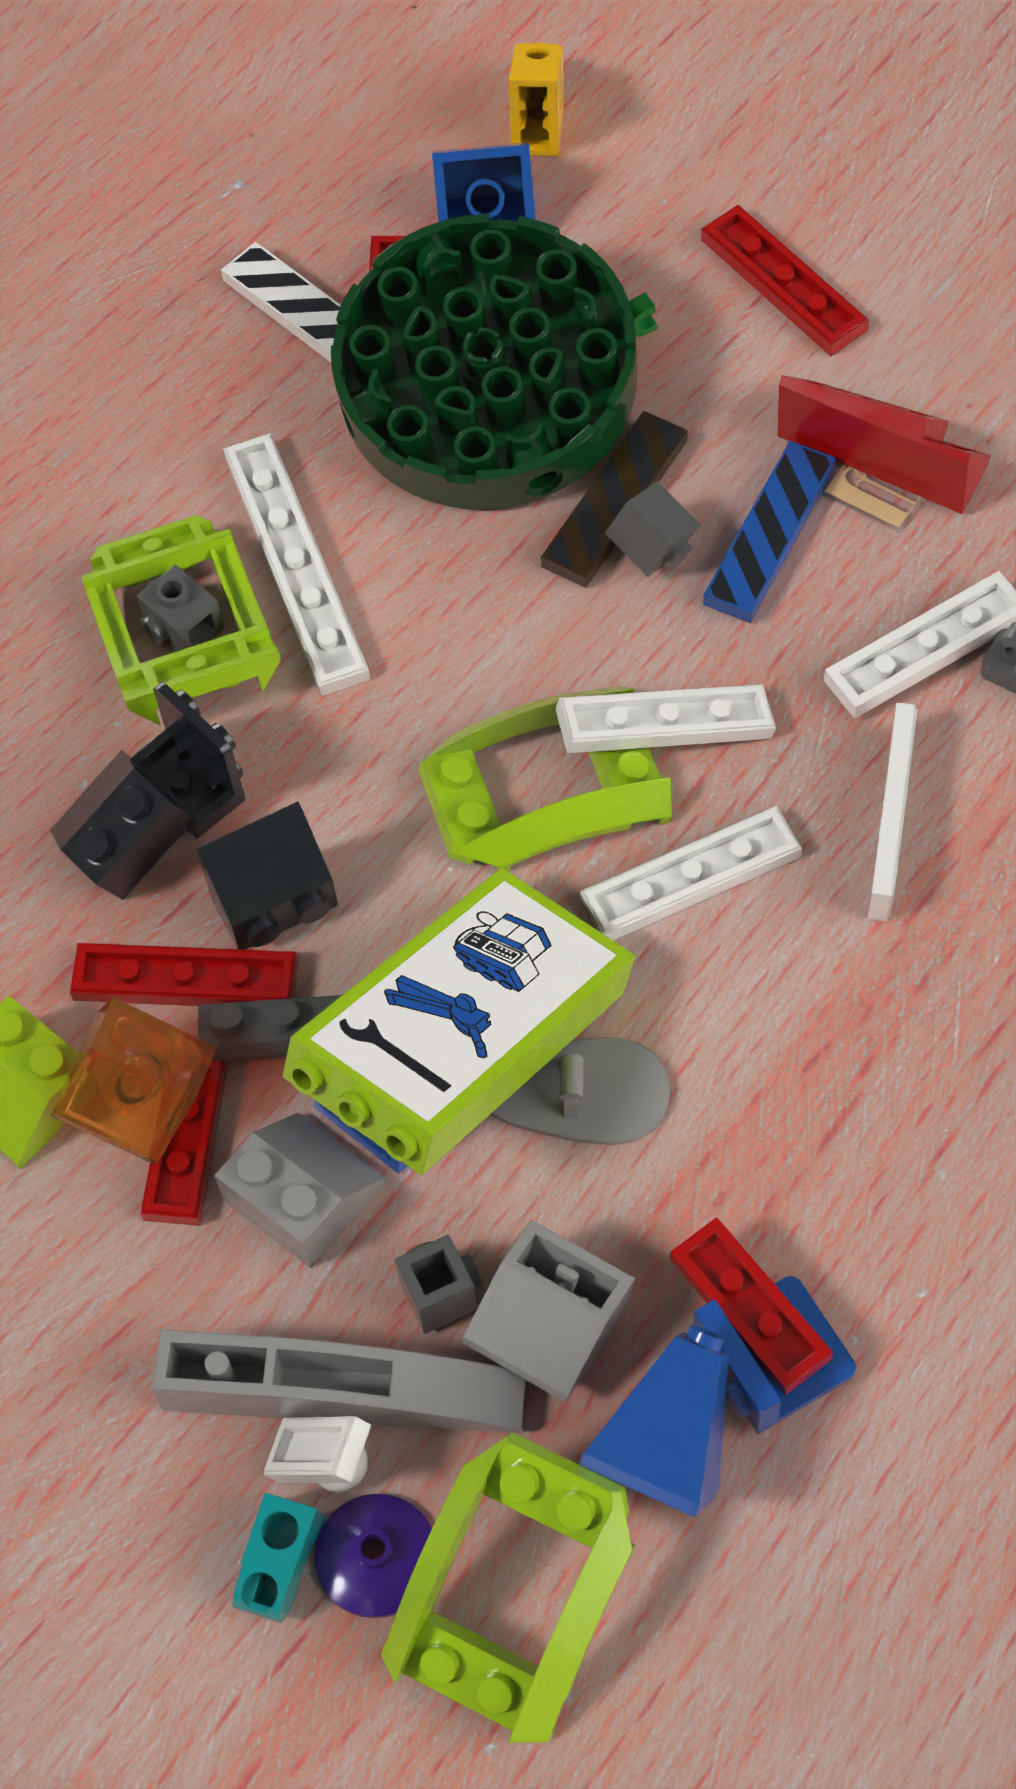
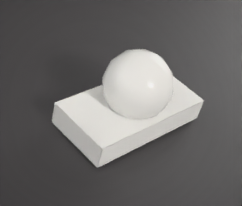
(320, 1452)

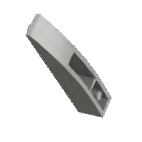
(333, 1380)

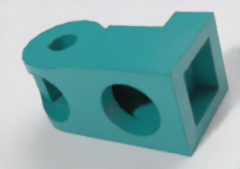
(276, 1557)

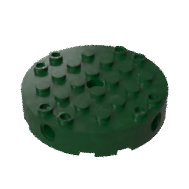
(485, 361)

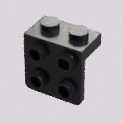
(193, 761)

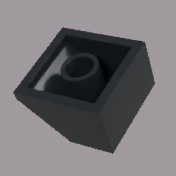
(120, 826)
(268, 877)

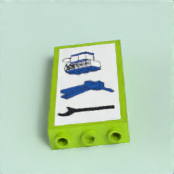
(457, 1019)

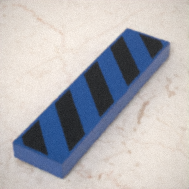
(769, 532)

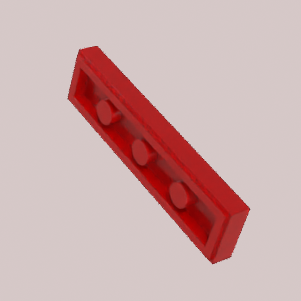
(784, 280)
(181, 974)

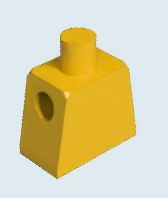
(535, 81)

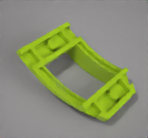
(196, 669)
(468, 821)
(472, 1667)

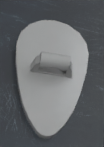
(593, 1094)

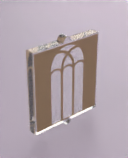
(873, 497)

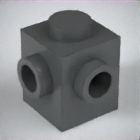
(653, 530)
(179, 611)
(438, 1282)

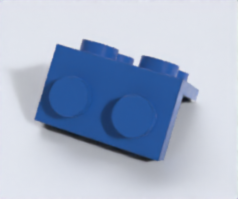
(749, 1387)

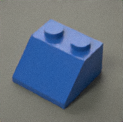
(484, 181)

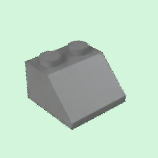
(297, 1185)

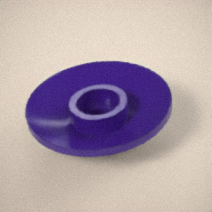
(362, 1584)

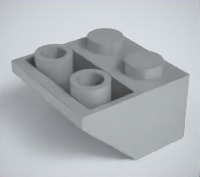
(548, 1310)

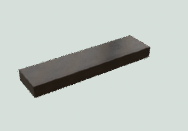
(634, 466)

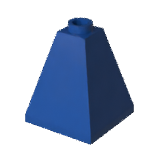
(670, 1426)

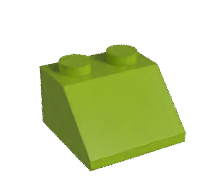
(31, 1079)

